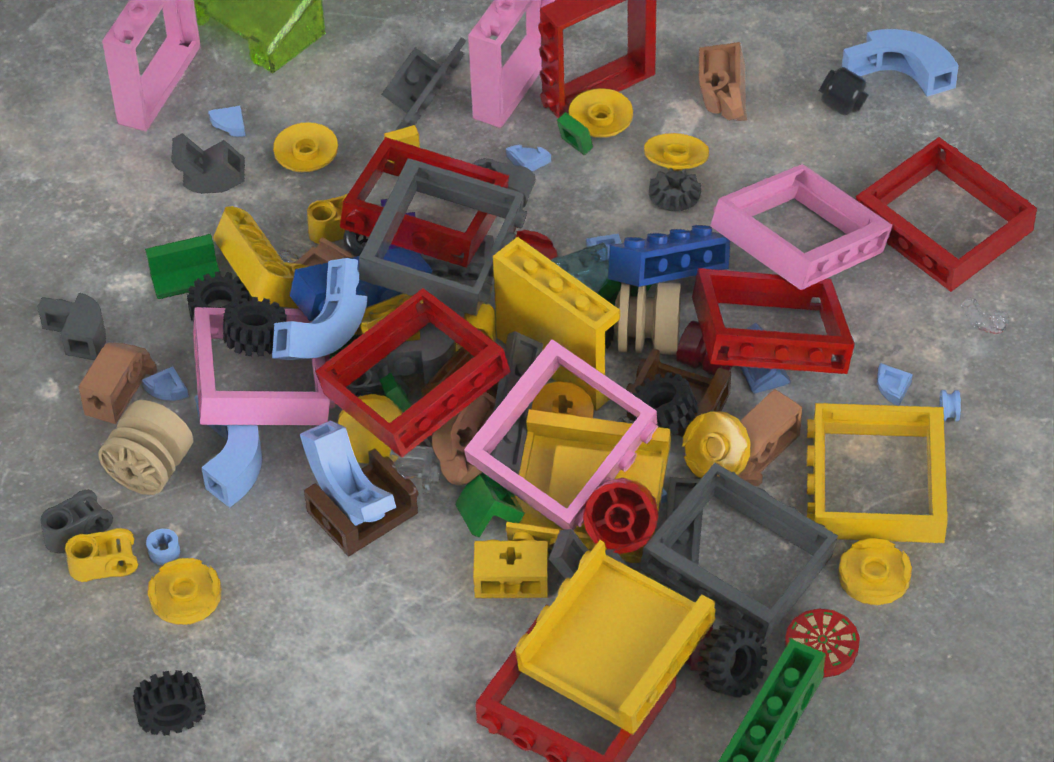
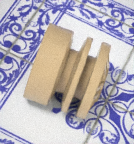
(649, 317)
(145, 447)

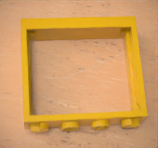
(883, 421)

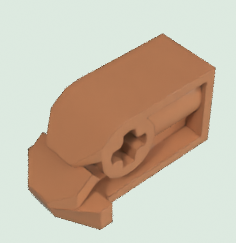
(723, 80)
(114, 380)
(771, 429)
(456, 434)

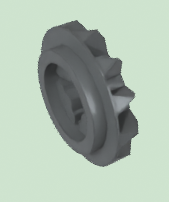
(673, 199)

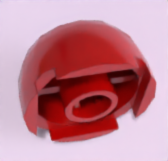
(621, 515)

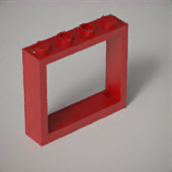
(616, 75)
(972, 178)
(414, 232)
(765, 347)
(437, 405)
(542, 740)

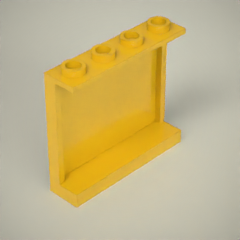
(550, 304)
(552, 429)
(613, 639)

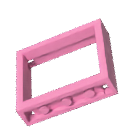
(498, 88)
(141, 98)
(863, 228)
(516, 402)
(251, 406)

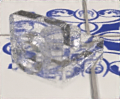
(419, 464)

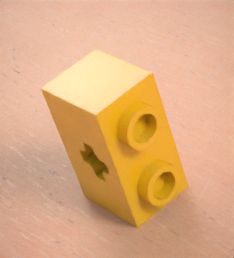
(510, 569)

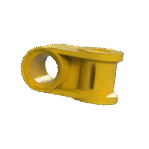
(325, 219)
(99, 555)

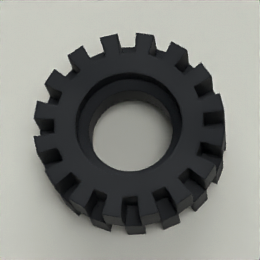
(215, 289)
(251, 325)
(673, 391)
(718, 657)
(169, 702)

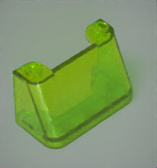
(272, 27)

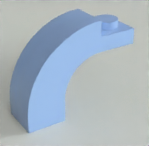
(904, 52)
(333, 325)
(236, 466)
(341, 476)

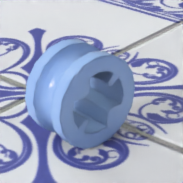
(951, 404)
(159, 537)

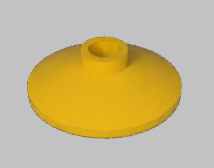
(602, 111)
(305, 147)
(676, 151)

